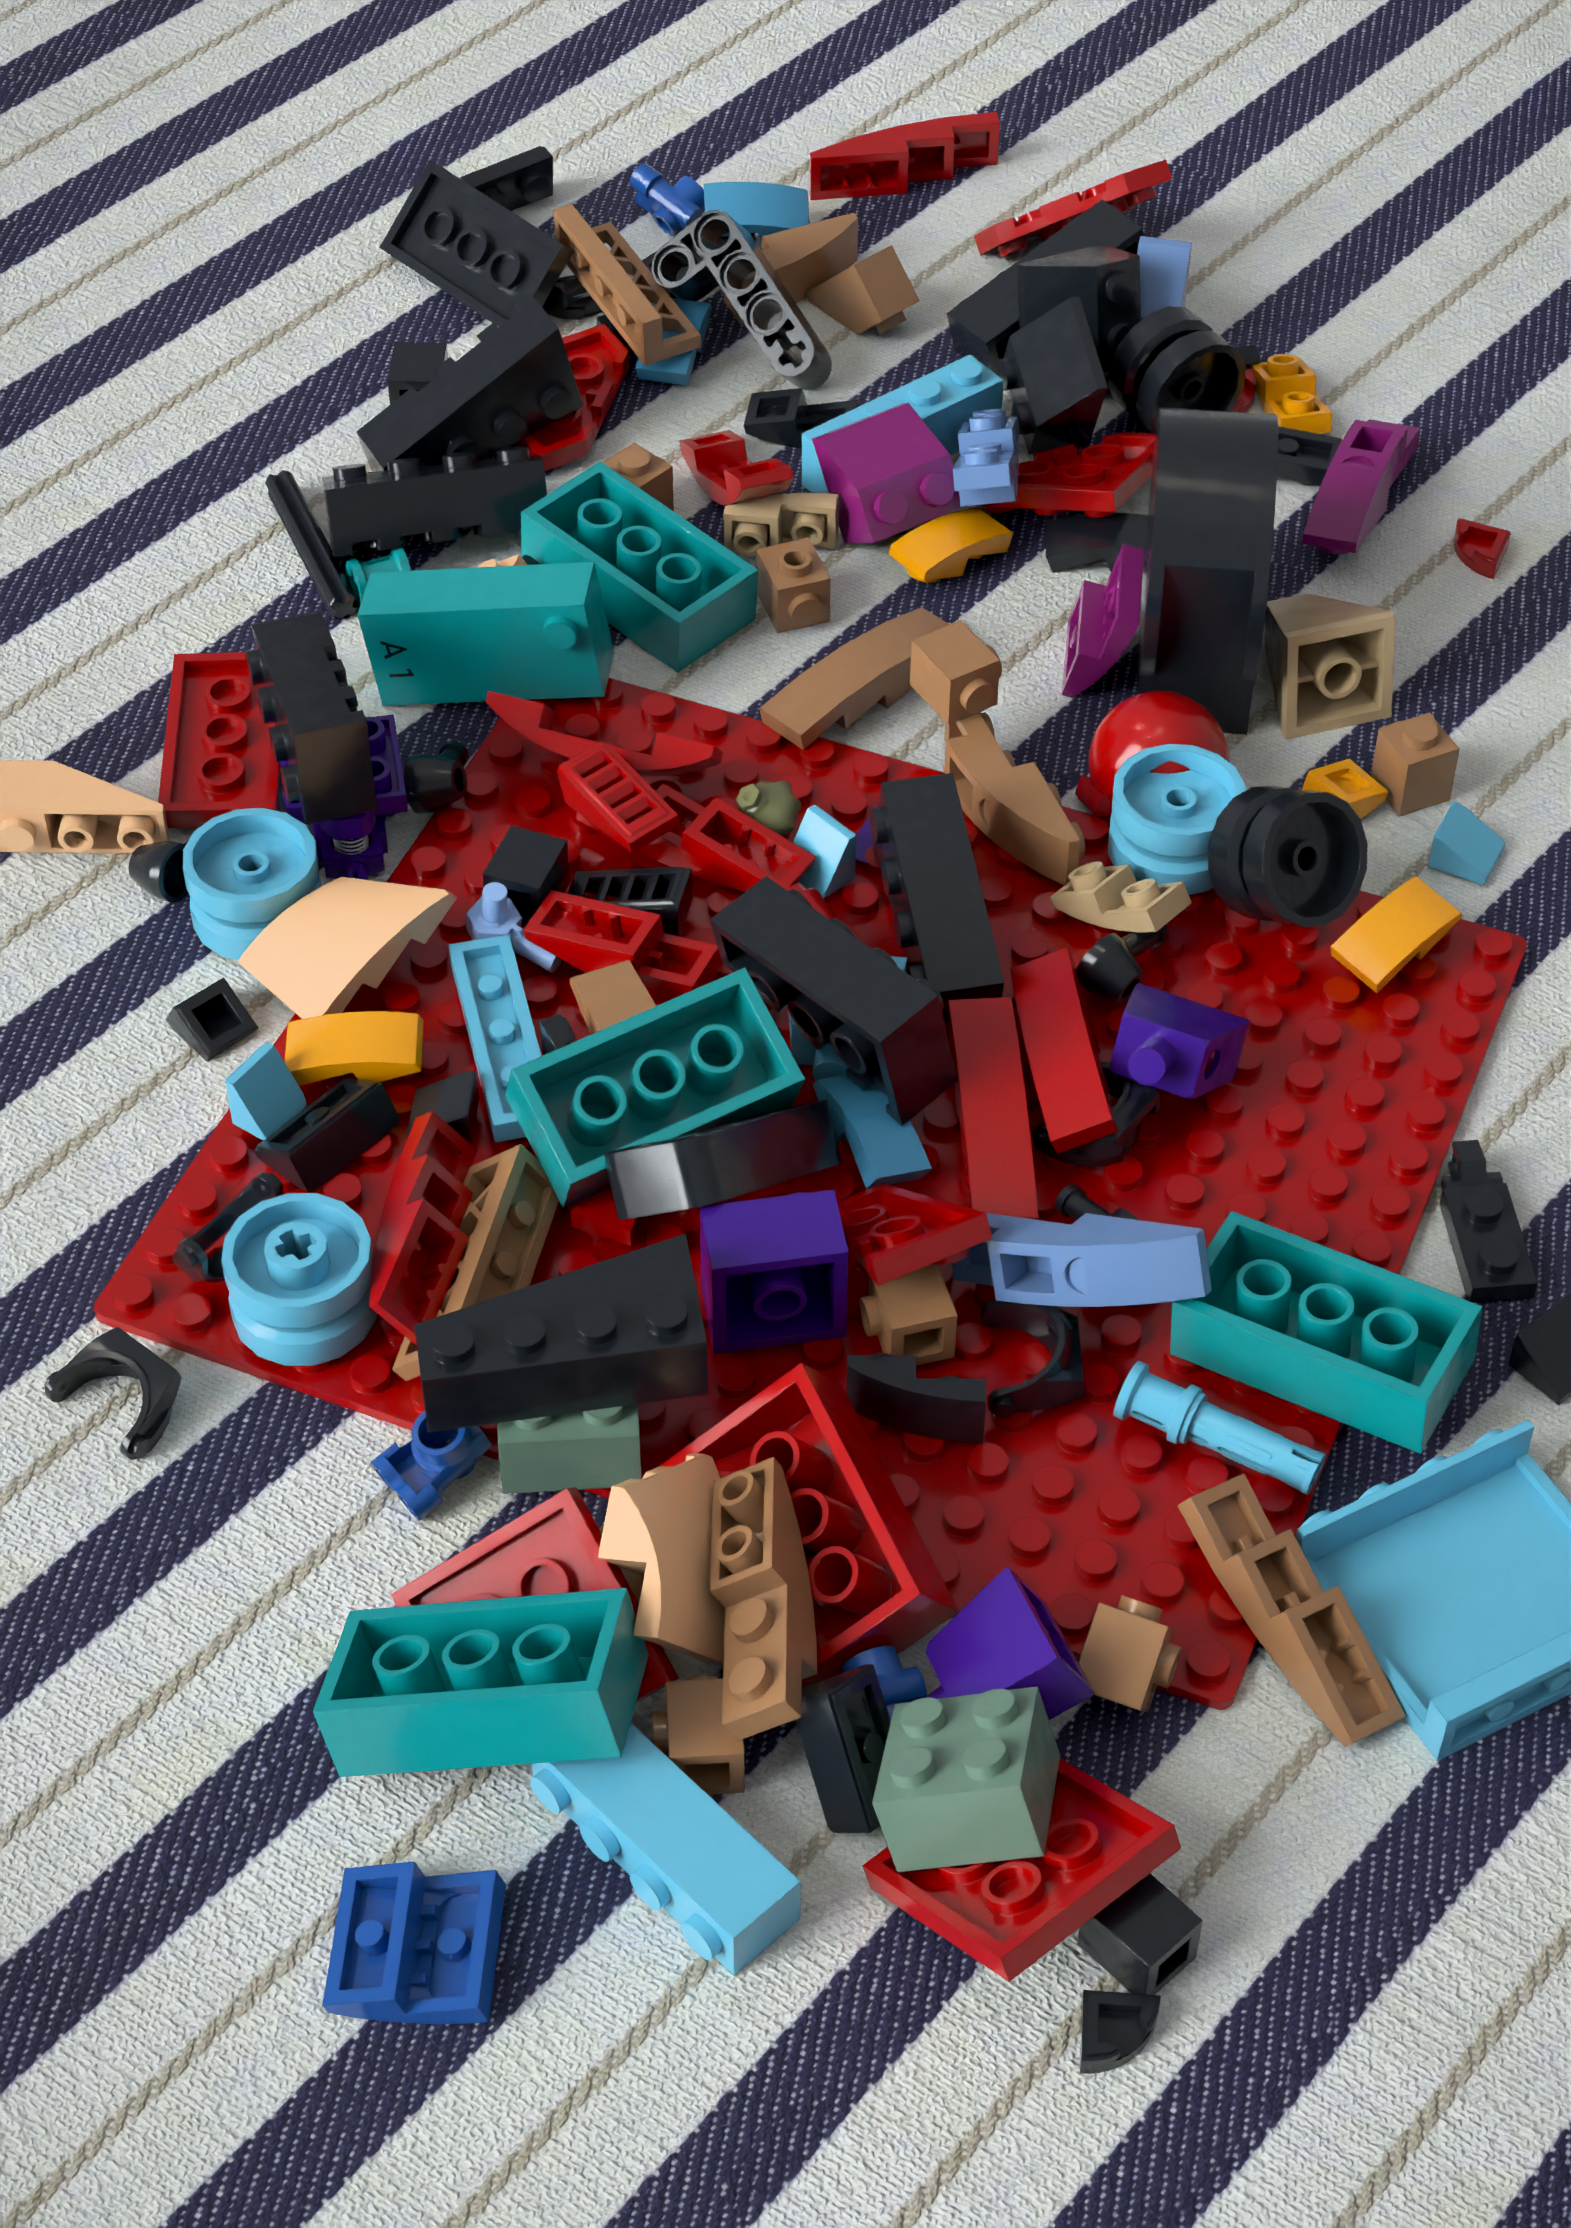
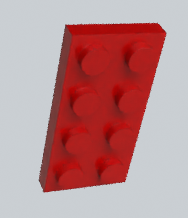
(215, 742)

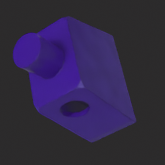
(1171, 1042)
(1007, 1643)

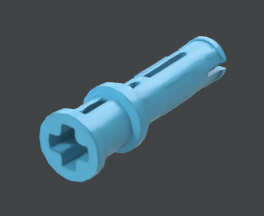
(1188, 1416)

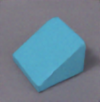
(1465, 846)
(834, 851)
(263, 1093)

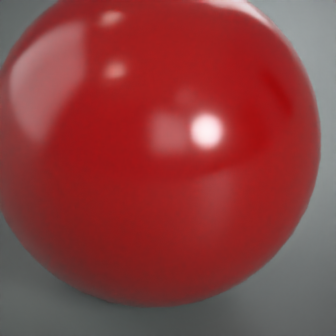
(1148, 722)

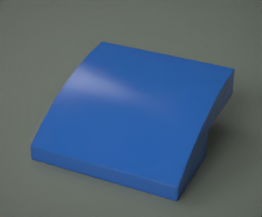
(415, 1945)

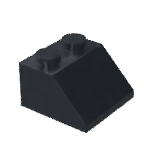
(1101, 277)
(1054, 379)

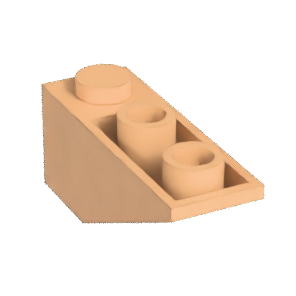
(72, 812)

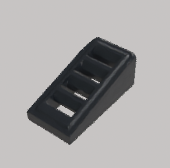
(652, 890)

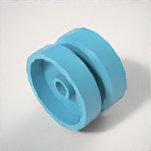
(1167, 819)
(245, 874)
(299, 1278)

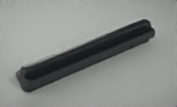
(311, 545)

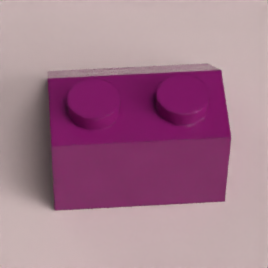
(886, 474)

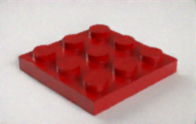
(1025, 1907)

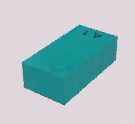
(654, 569)
(486, 630)
(652, 1080)
(1328, 1332)
(482, 1683)

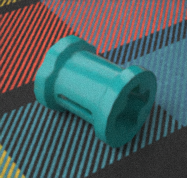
(359, 573)

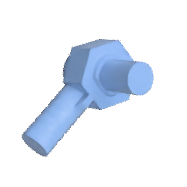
(497, 916)

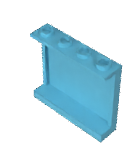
(1458, 1586)

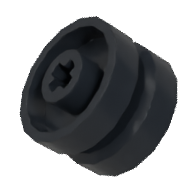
(1174, 363)
(1288, 855)

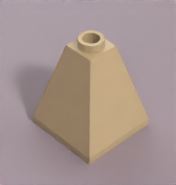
(1329, 663)

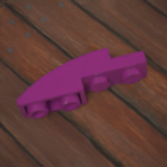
(1358, 484)

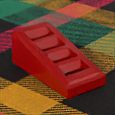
(612, 793)

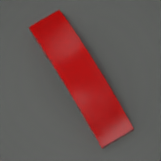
(725, 472)
(669, 755)

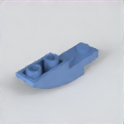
(987, 459)
(1089, 1262)

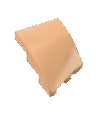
(341, 938)
(665, 1532)

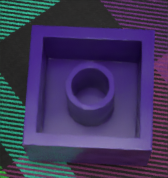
(774, 1271)

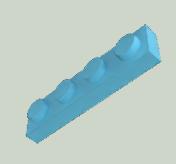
(495, 1022)

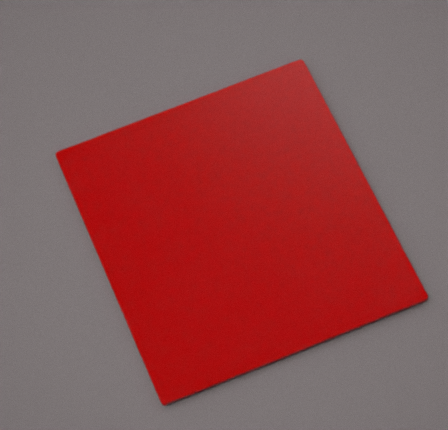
(1319, 1134)

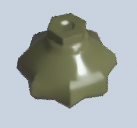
(770, 805)

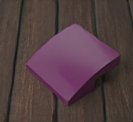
(1103, 622)

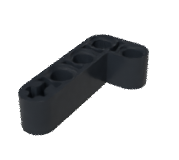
(754, 304)
(722, 1161)

